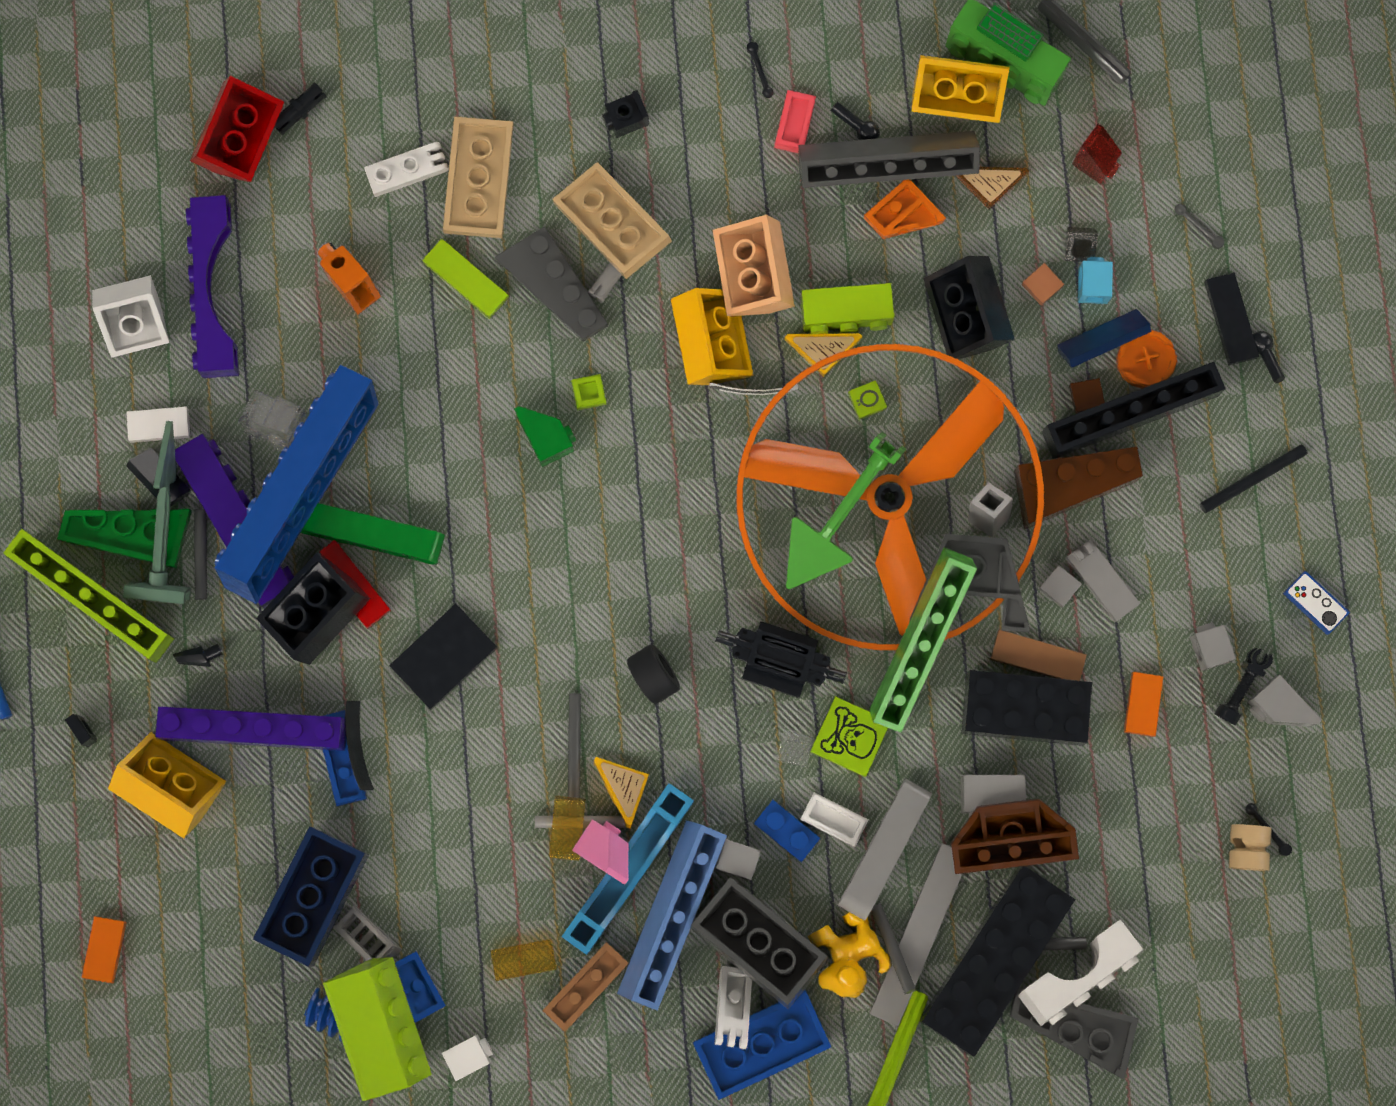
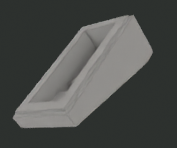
(392, 948)

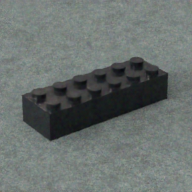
(997, 960)

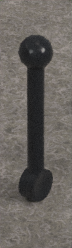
(752, 48)
(1284, 849)

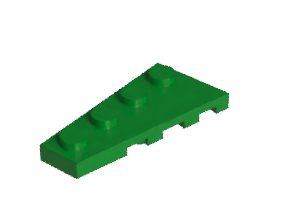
(124, 532)

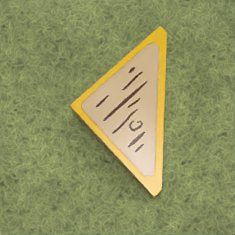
(820, 346)
(624, 787)

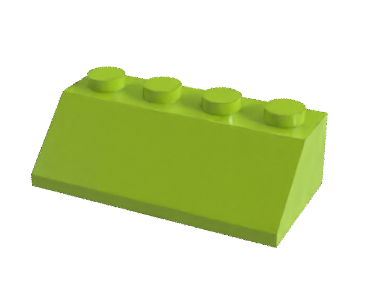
(377, 1028)

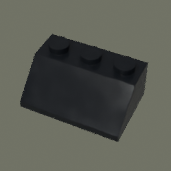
(969, 307)
(312, 609)

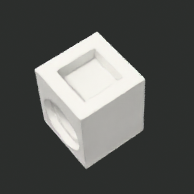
(468, 1056)

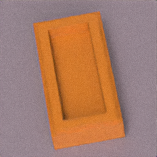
(1143, 704)
(104, 949)

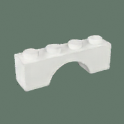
(1051, 995)

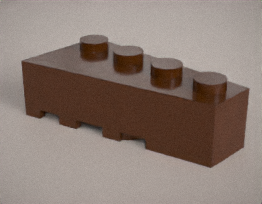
(1075, 481)

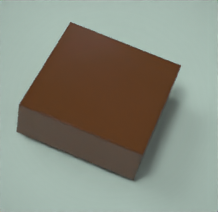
(1086, 394)

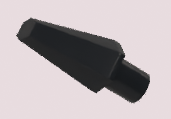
(198, 656)

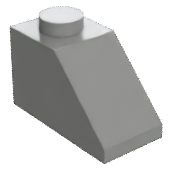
(1281, 705)

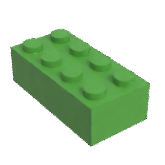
(1034, 78)

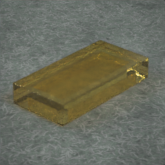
(566, 827)
(523, 959)

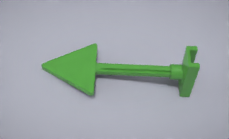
(813, 551)

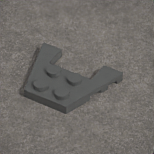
(993, 577)

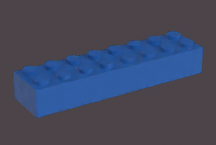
(296, 484)

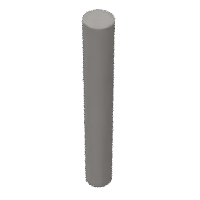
(617, 821)

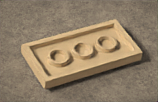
(478, 177)
(612, 220)

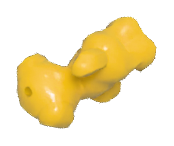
(845, 974)

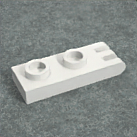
(406, 169)
(733, 1007)

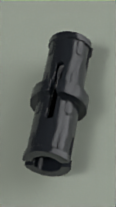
(299, 108)

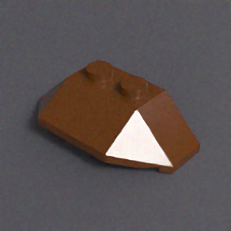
(1013, 837)

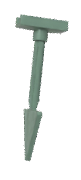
(157, 587)

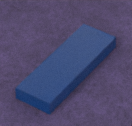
(341, 774)

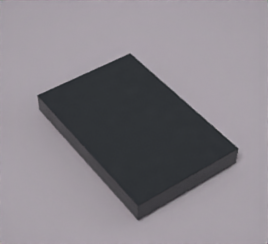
(443, 656)

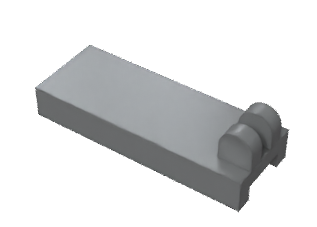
(1102, 580)

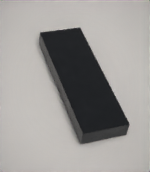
(1231, 319)

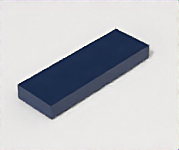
(1104, 338)

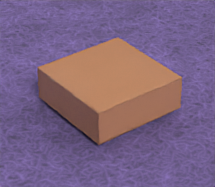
(1042, 284)

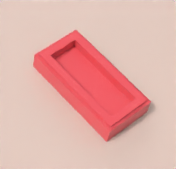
(794, 121)

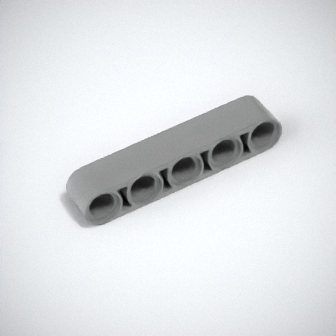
(884, 849)

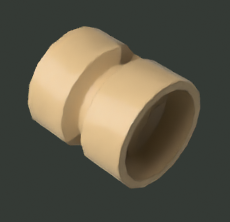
(1250, 847)

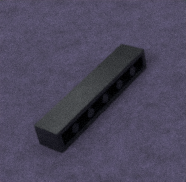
(1133, 410)

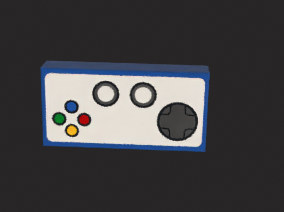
(1316, 603)

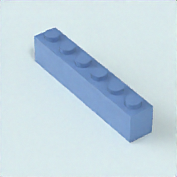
(672, 915)

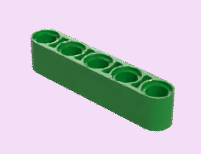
(375, 534)

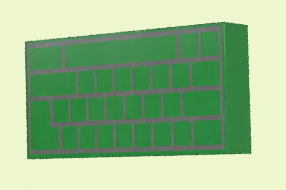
(1009, 32)

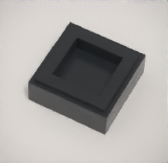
(81, 730)

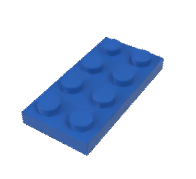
(775, 1042)

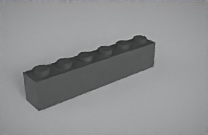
(889, 159)

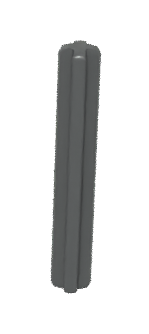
(1084, 40)

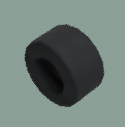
(653, 674)

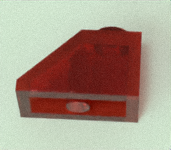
(1098, 155)

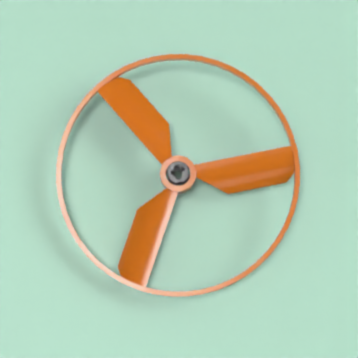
(833, 474)

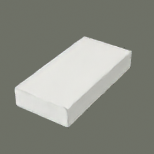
(150, 424)
(834, 819)

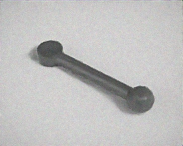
(1217, 242)

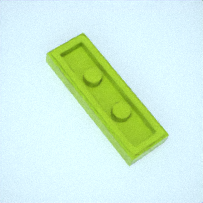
(465, 278)

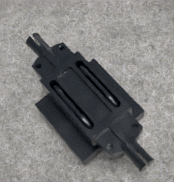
(780, 659)

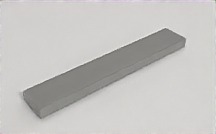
(919, 935)

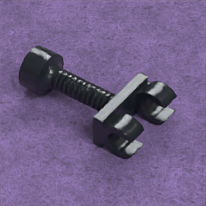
(1229, 711)

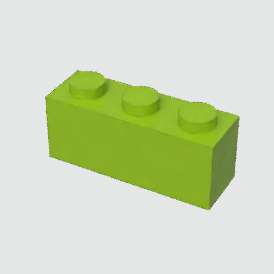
(847, 308)

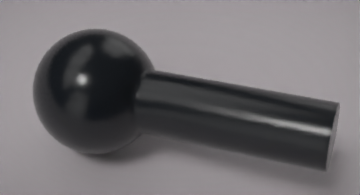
(865, 130)
(1264, 344)

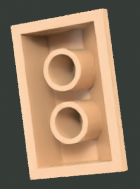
(753, 267)

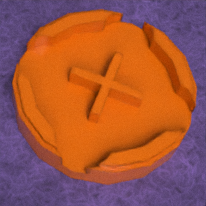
(1147, 360)

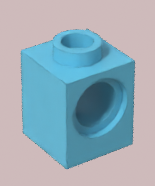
(1095, 281)

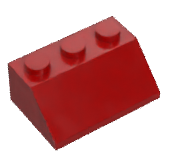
(237, 130)

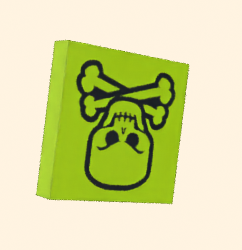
(849, 737)

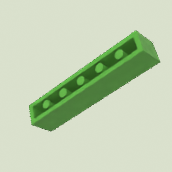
(922, 639)

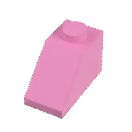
(605, 849)

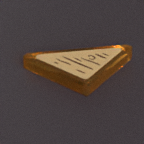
(993, 182)

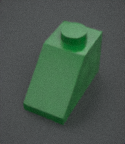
(546, 435)

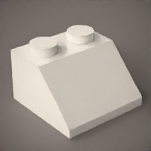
(130, 316)

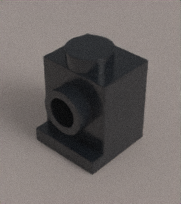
(626, 124)

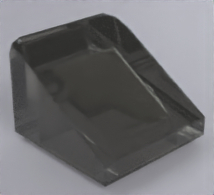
(1080, 243)

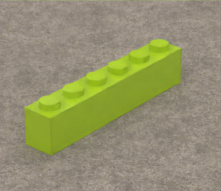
(88, 596)

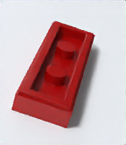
(375, 608)

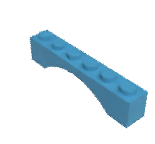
(643, 849)

